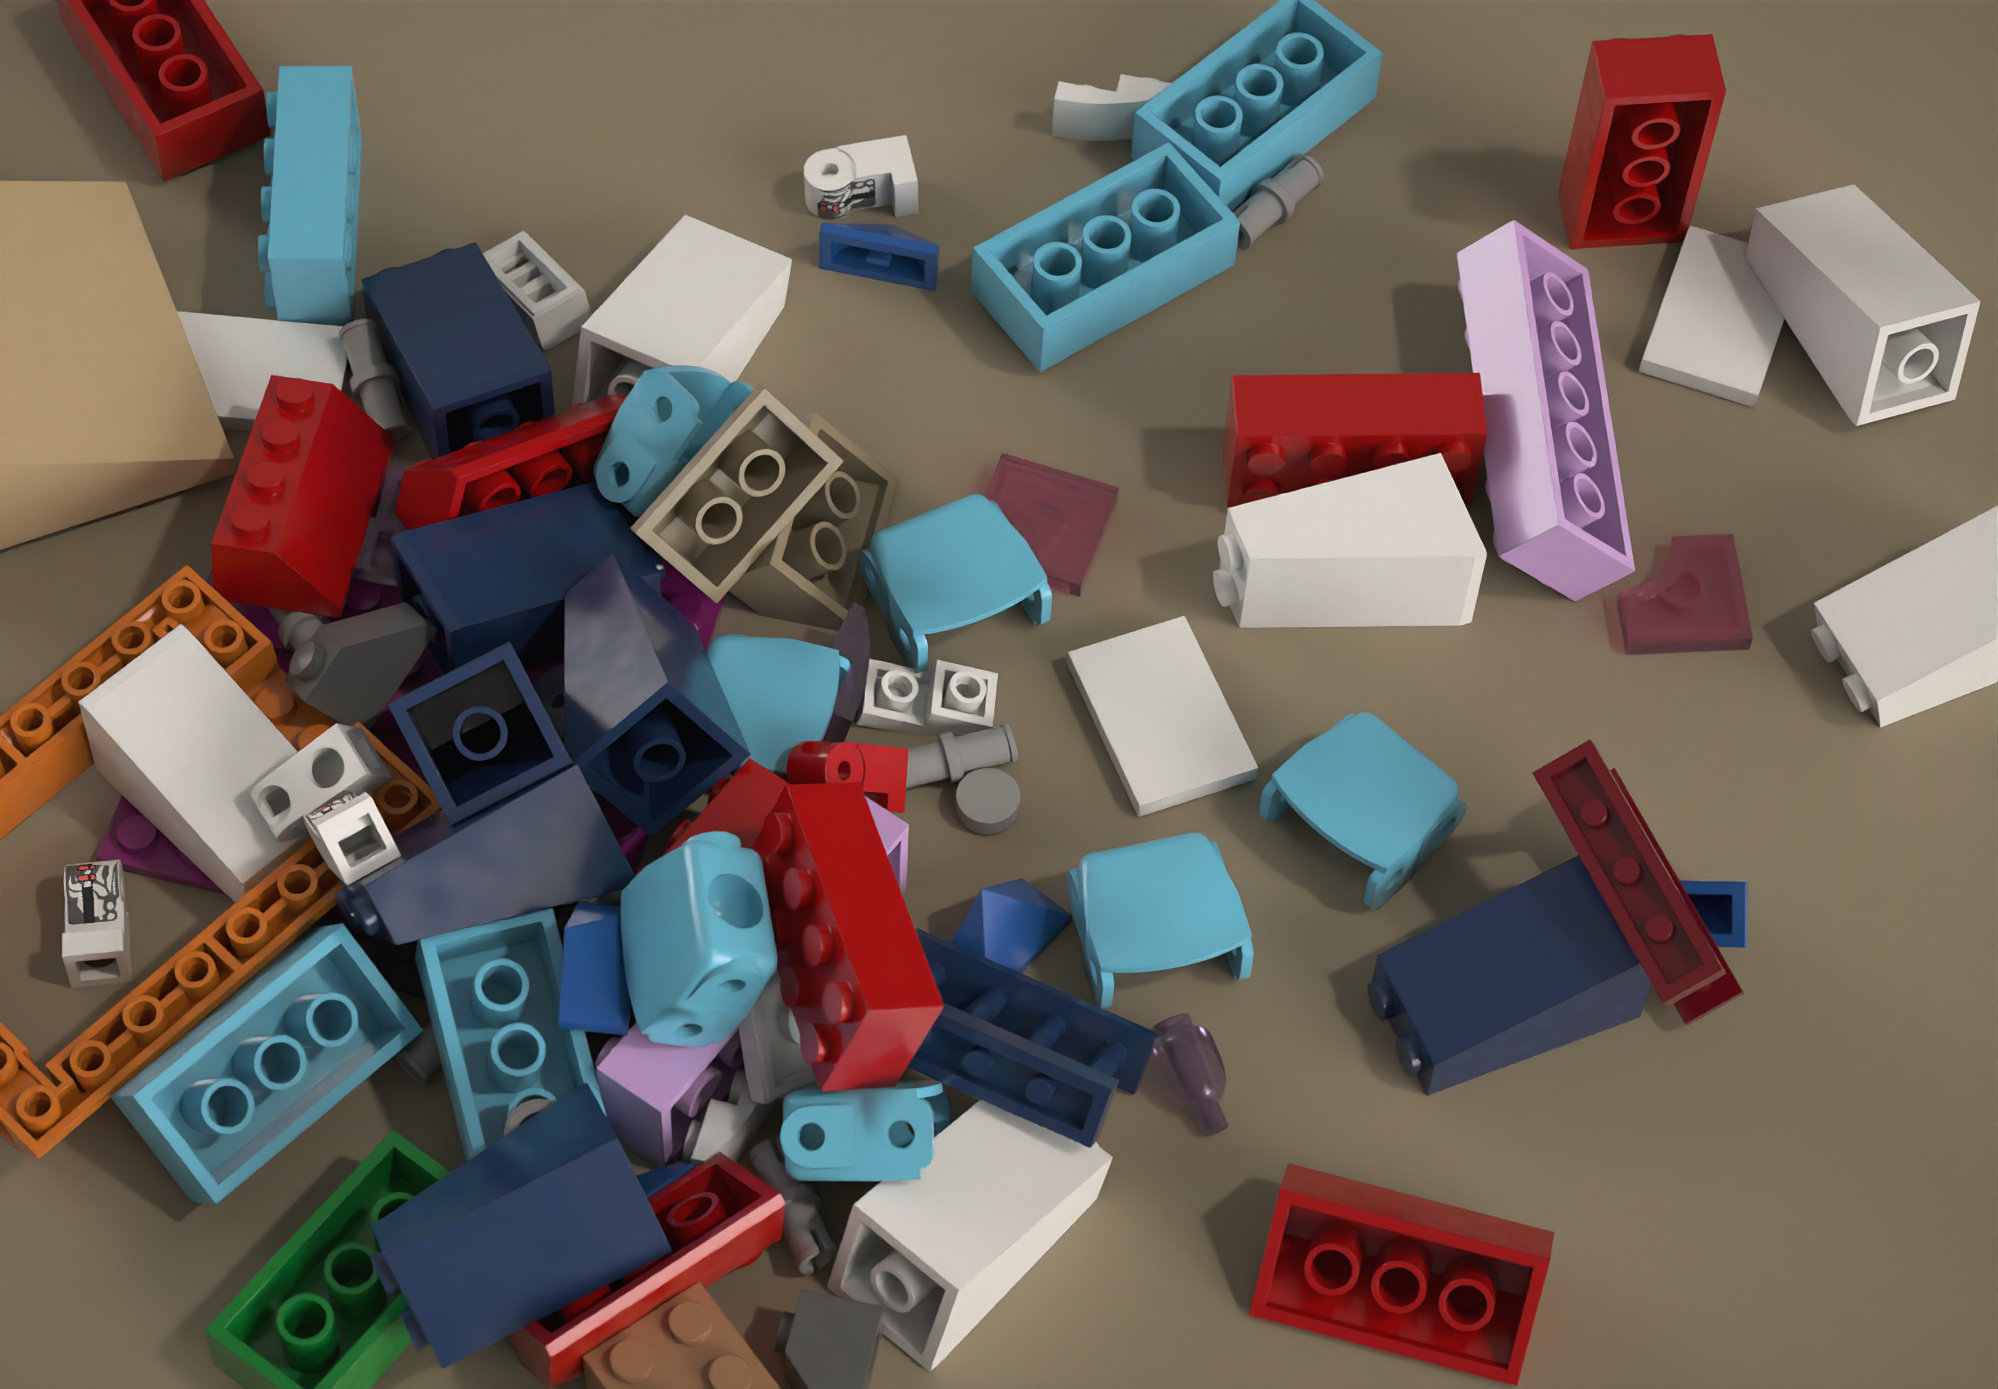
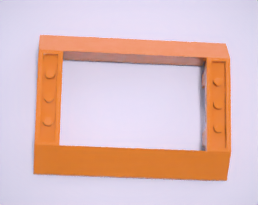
(49, 747)

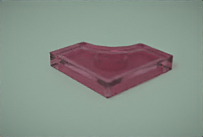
(1056, 515)
(1691, 604)

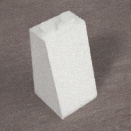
(1864, 302)
(690, 303)
(1354, 553)
(1918, 624)
(188, 756)
(965, 1231)

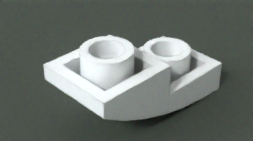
(1101, 114)
(928, 702)
(727, 1126)

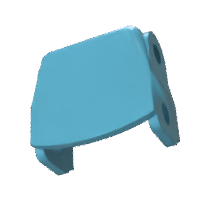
(661, 430)
(951, 572)
(777, 692)
(1369, 799)
(1156, 910)
(689, 931)
(863, 1131)

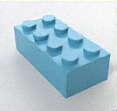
(1262, 98)
(311, 196)
(1104, 256)
(497, 1021)
(267, 1064)

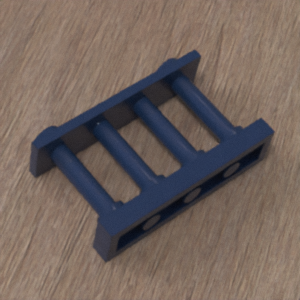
(1027, 1044)

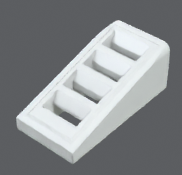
(540, 290)

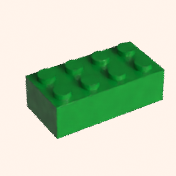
(318, 1304)

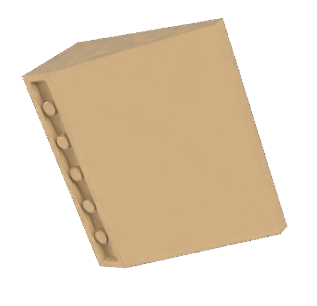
(92, 364)

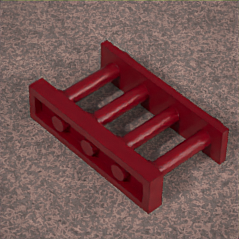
(1638, 883)

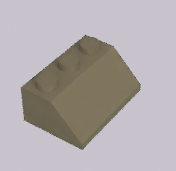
(737, 494)
(813, 564)

